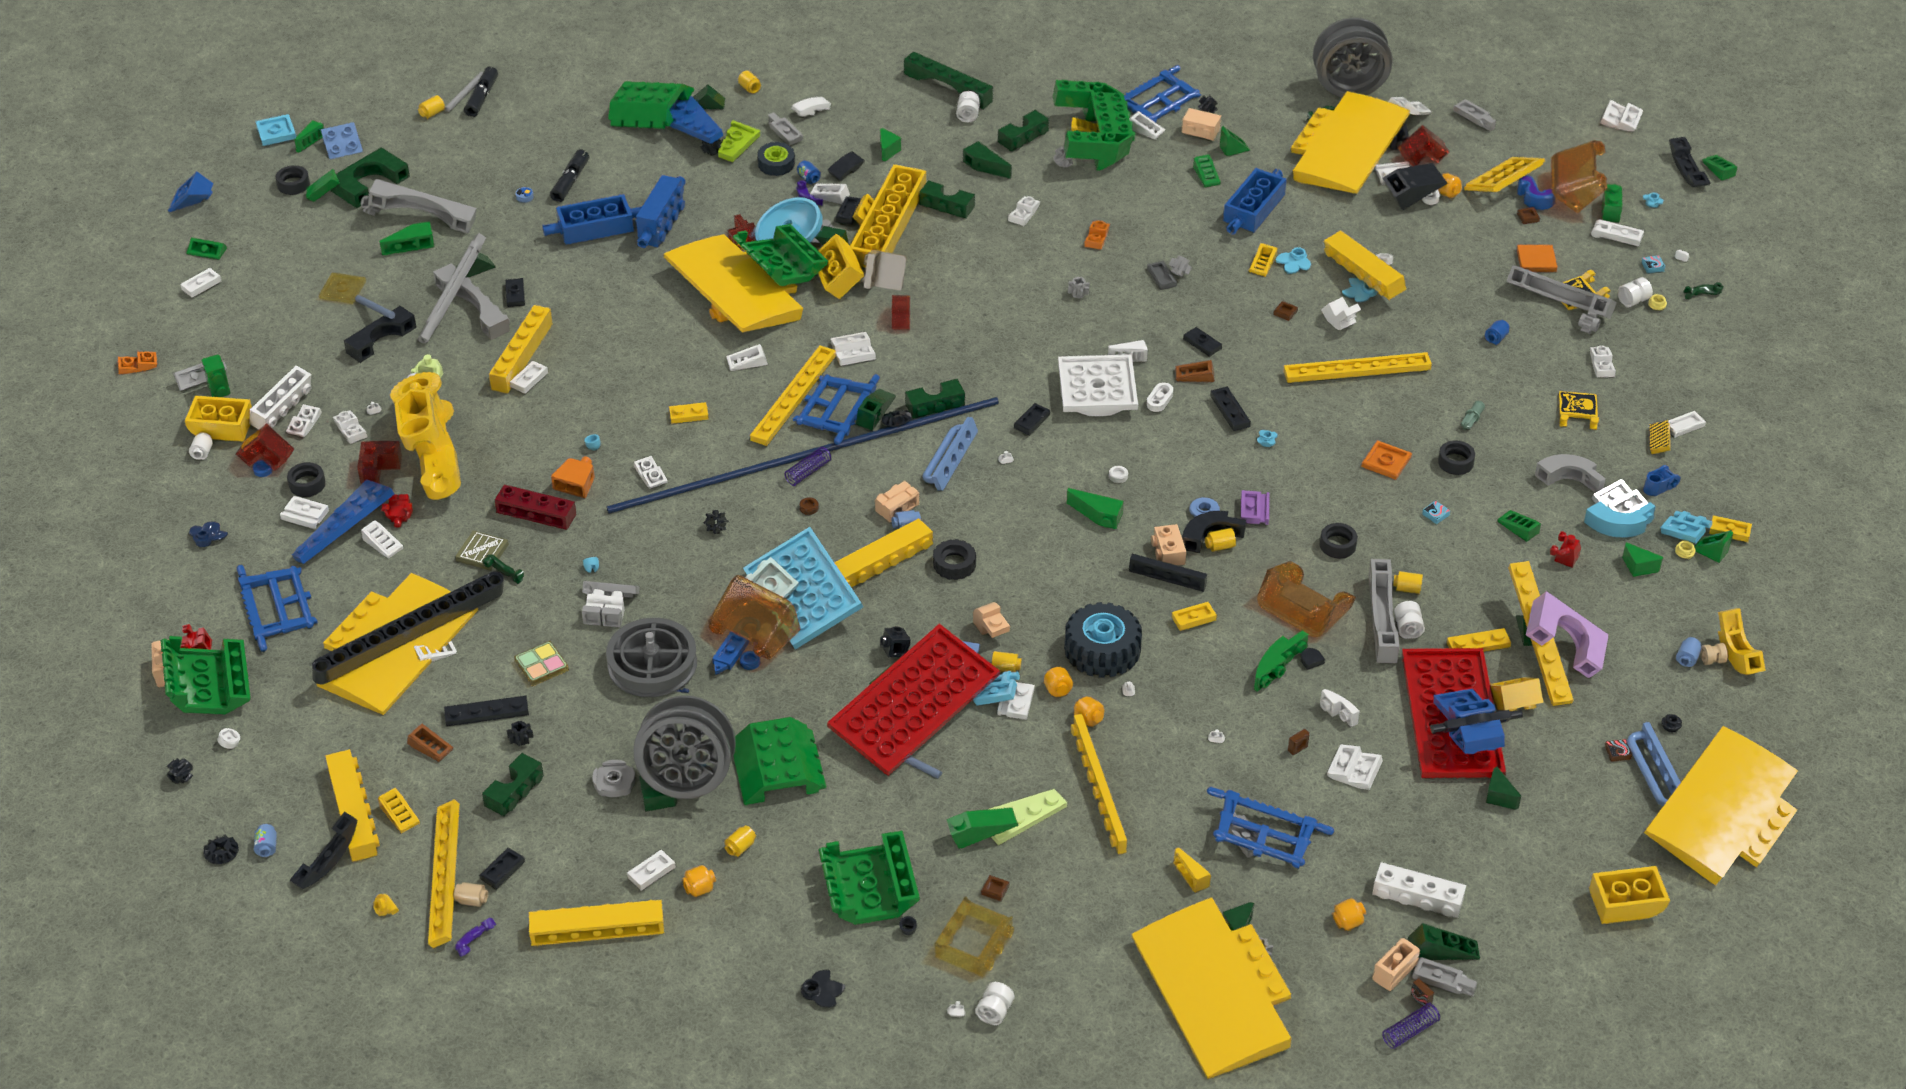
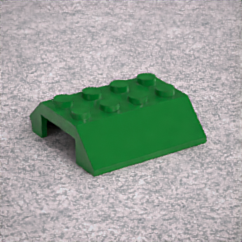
(646, 104)
(785, 257)
(205, 678)
(776, 757)
(870, 881)

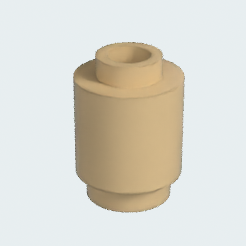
(470, 894)

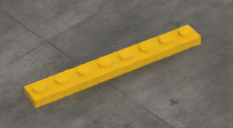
(1357, 367)
(792, 395)
(1547, 654)
(1100, 788)
(443, 874)

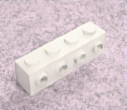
(281, 398)
(1419, 890)

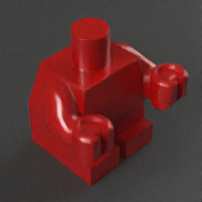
(398, 509)
(1569, 550)
(195, 640)

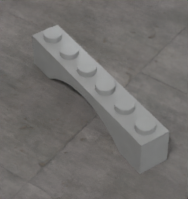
(388, 196)
(1561, 292)
(492, 320)
(1384, 628)

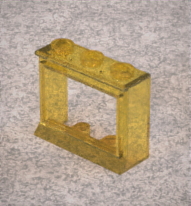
(994, 946)

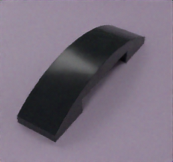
(1685, 163)
(330, 855)

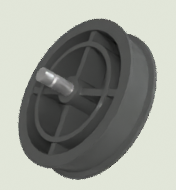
(651, 657)

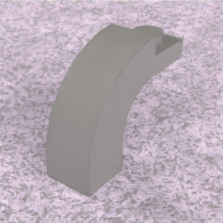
(1569, 467)

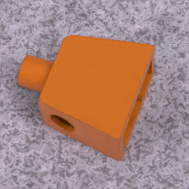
(574, 477)

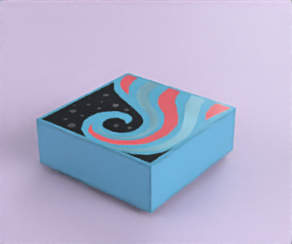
(1653, 264)
(1436, 512)

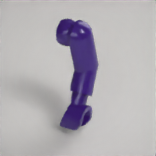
(803, 193)
(474, 933)

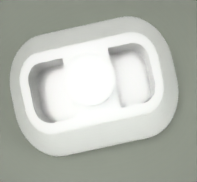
(1682, 255)
(373, 408)
(1006, 458)
(1128, 689)
(1216, 736)
(956, 1010)

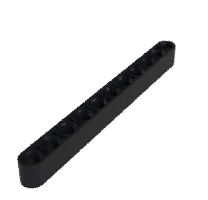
(407, 628)

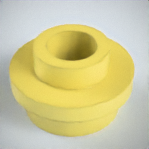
(1657, 302)
(1685, 549)

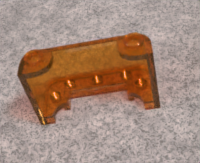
(1575, 175)
(1298, 604)
(755, 615)

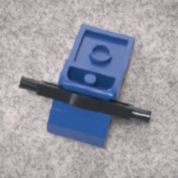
(1472, 721)

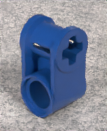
(1660, 481)

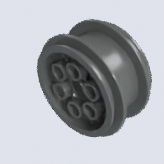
(1342, 37)
(675, 775)

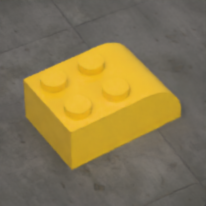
(842, 268)
(219, 417)
(1628, 894)

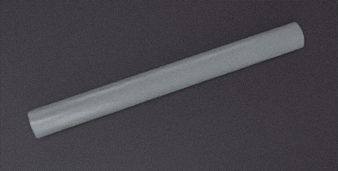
(463, 93)

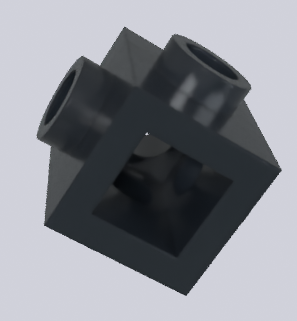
(895, 641)

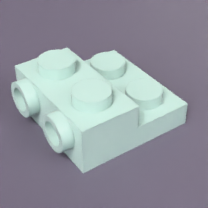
(774, 578)

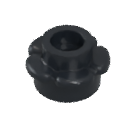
(1671, 723)

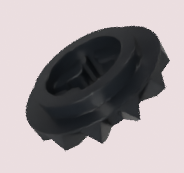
(896, 418)
(221, 856)

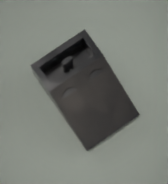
(1413, 183)

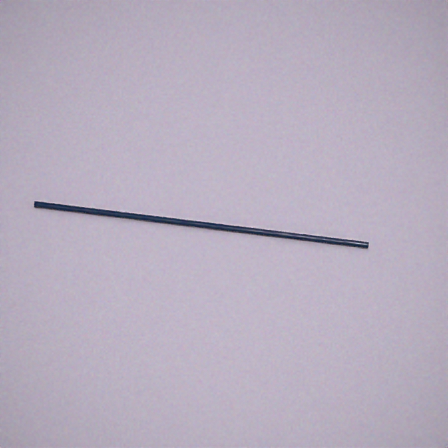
(800, 455)

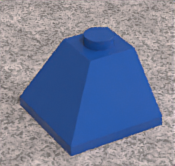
(191, 192)

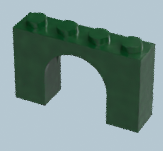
(376, 163)

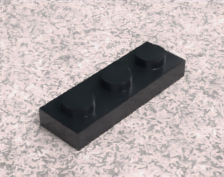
(1230, 408)

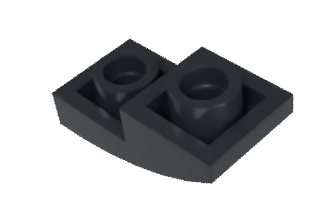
(848, 163)

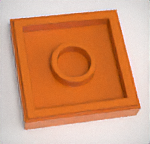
(1537, 258)
(1386, 460)

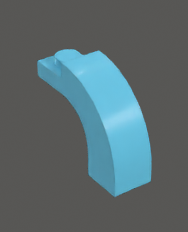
(1616, 523)

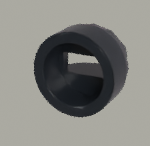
(910, 922)

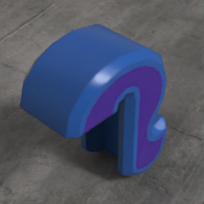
(1533, 196)

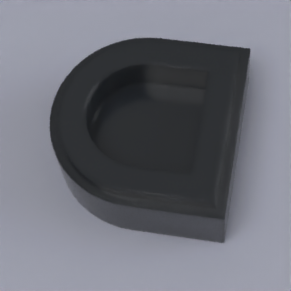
(1312, 658)

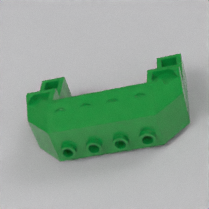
(1107, 108)

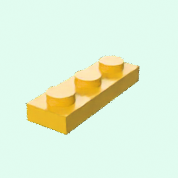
(1487, 640)

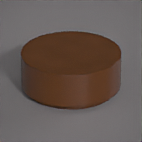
(809, 506)

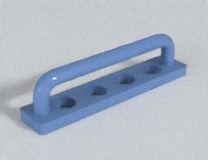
(963, 439)
(1660, 759)

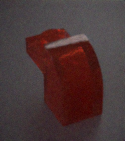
(742, 225)
(900, 312)

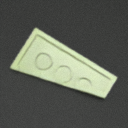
(1030, 812)

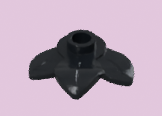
(825, 989)

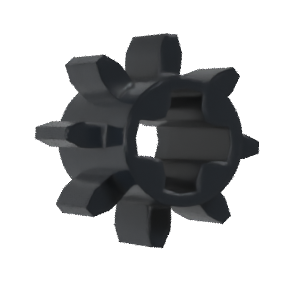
(1208, 104)
(712, 148)
(721, 521)
(520, 733)
(179, 771)

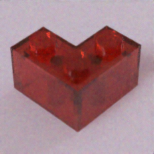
(1423, 144)
(265, 445)
(376, 457)

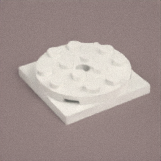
(1097, 384)

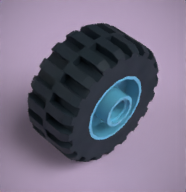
(1103, 639)

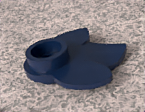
(204, 535)

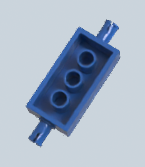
(1254, 200)
(660, 211)
(593, 219)

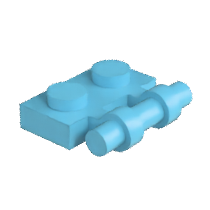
(1686, 526)
(1001, 689)

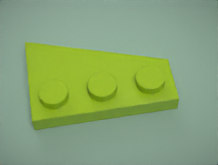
(738, 139)

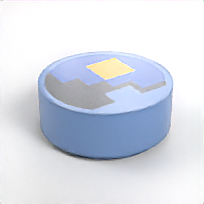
(524, 194)

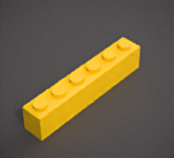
(1364, 265)
(520, 348)
(885, 552)
(351, 800)
(596, 922)

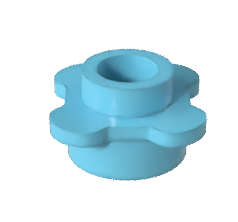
(1652, 200)
(1267, 438)

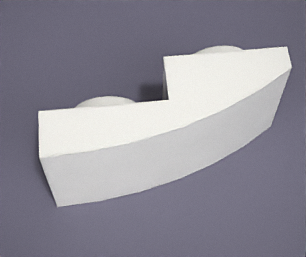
(808, 106)
(1025, 209)
(1602, 361)
(302, 424)
(349, 426)
(649, 472)
(1336, 704)

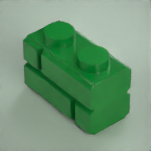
(1612, 203)
(216, 376)

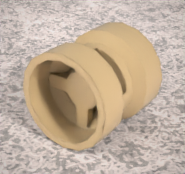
(1714, 654)

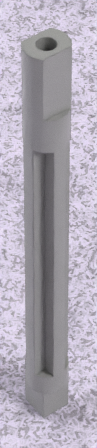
(451, 288)

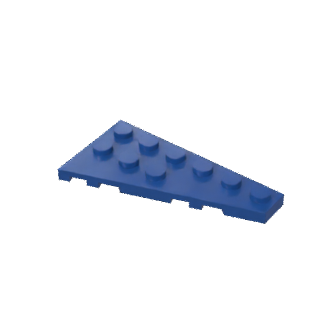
(355, 508)

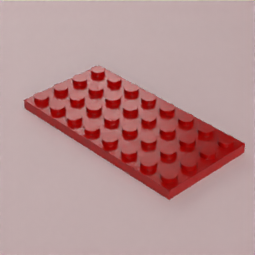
(1440, 672)
(913, 699)

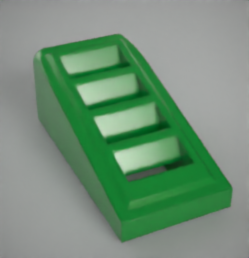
(309, 135)
(1720, 167)
(1205, 169)
(1526, 531)

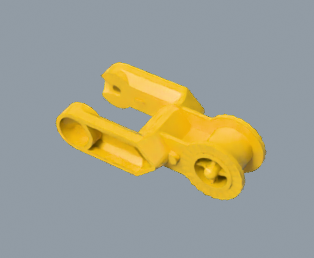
(422, 427)

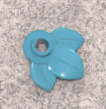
(1294, 260)
(1359, 290)

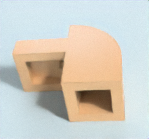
(990, 620)

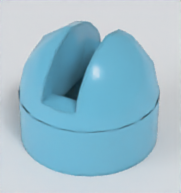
(593, 442)
(590, 563)

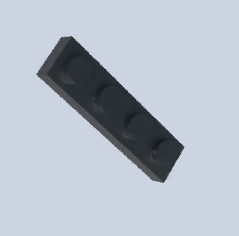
(1168, 572)
(486, 710)

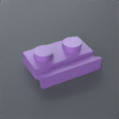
(1254, 507)

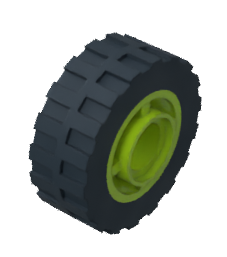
(776, 158)

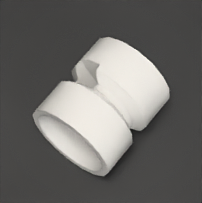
(968, 106)
(1635, 292)
(1409, 619)
(995, 1003)

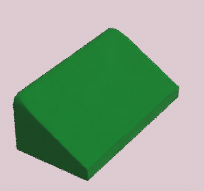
(322, 186)
(206, 248)

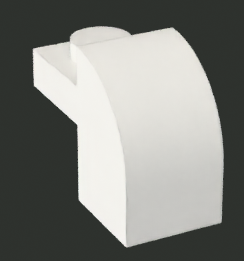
(1339, 314)

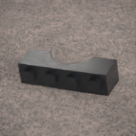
(361, 343)

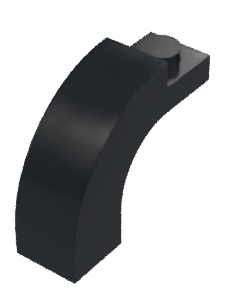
(1201, 525)

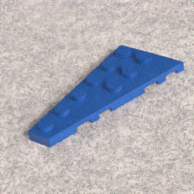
(693, 120)

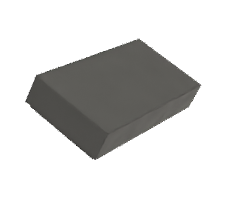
(1161, 275)

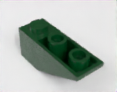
(985, 160)
(873, 408)
(1442, 944)

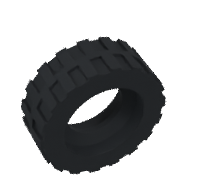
(954, 571)

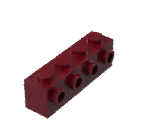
(535, 507)

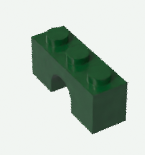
(1015, 137)
(959, 204)
(923, 404)
(505, 796)

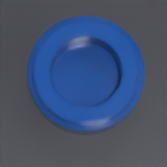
(262, 469)
(749, 660)

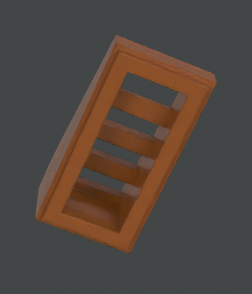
(1202, 372)
(423, 731)

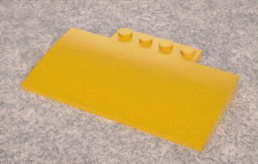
(1347, 142)
(735, 283)
(386, 678)
(1726, 807)
(1216, 986)

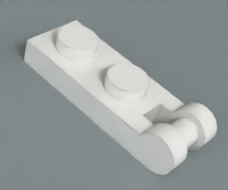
(1617, 232)

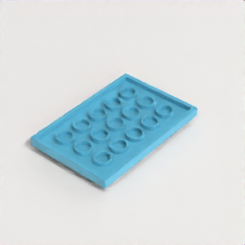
(822, 591)

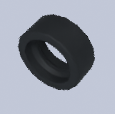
(296, 187)
(1456, 467)
(306, 489)
(1335, 550)

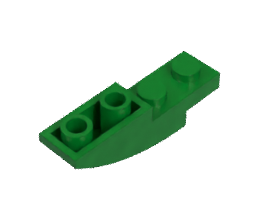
(1275, 659)

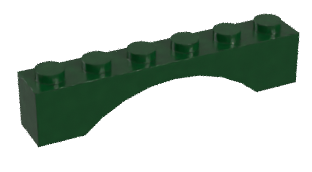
(922, 67)

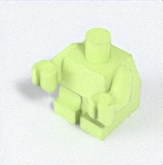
(428, 365)

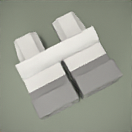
(603, 609)

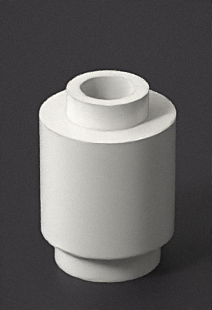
(201, 446)

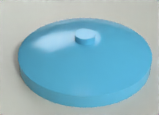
(799, 212)

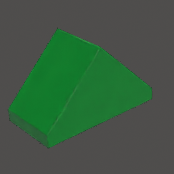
(889, 143)
(1231, 143)
(1715, 545)
(1641, 561)

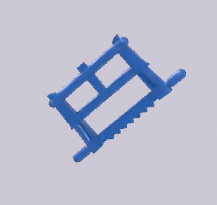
(1176, 84)
(822, 423)
(285, 625)
(1307, 825)

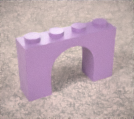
(1589, 639)

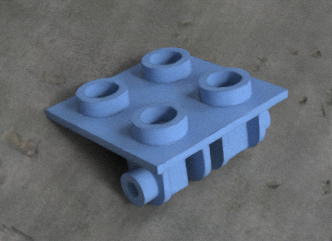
(341, 140)

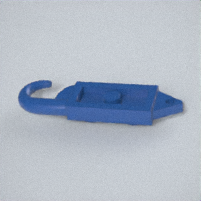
(729, 652)

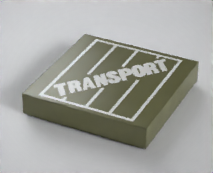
(478, 546)

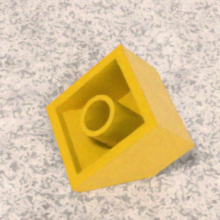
(1517, 693)

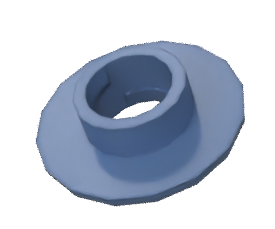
(1198, 504)

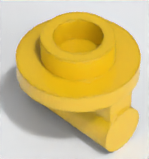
(384, 905)

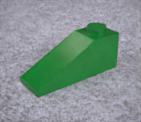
(411, 238)
(1098, 508)
(980, 824)

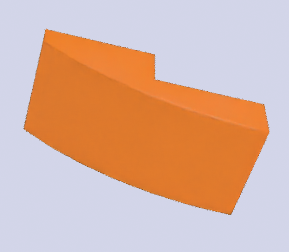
(1097, 234)
(143, 362)

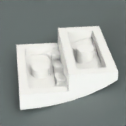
(1415, 108)
(1621, 117)
(853, 348)
(1620, 498)
(1354, 767)

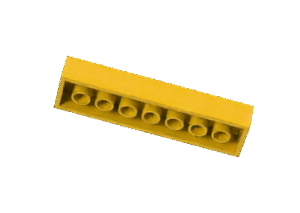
(889, 212)

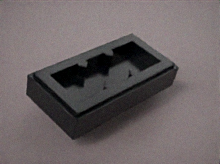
(847, 210)
(515, 292)
(1202, 341)
(1032, 419)
(502, 868)

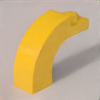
(1740, 653)

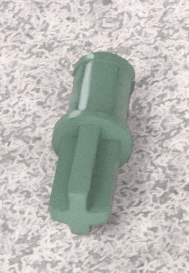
(1472, 415)

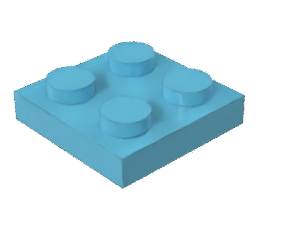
(276, 129)

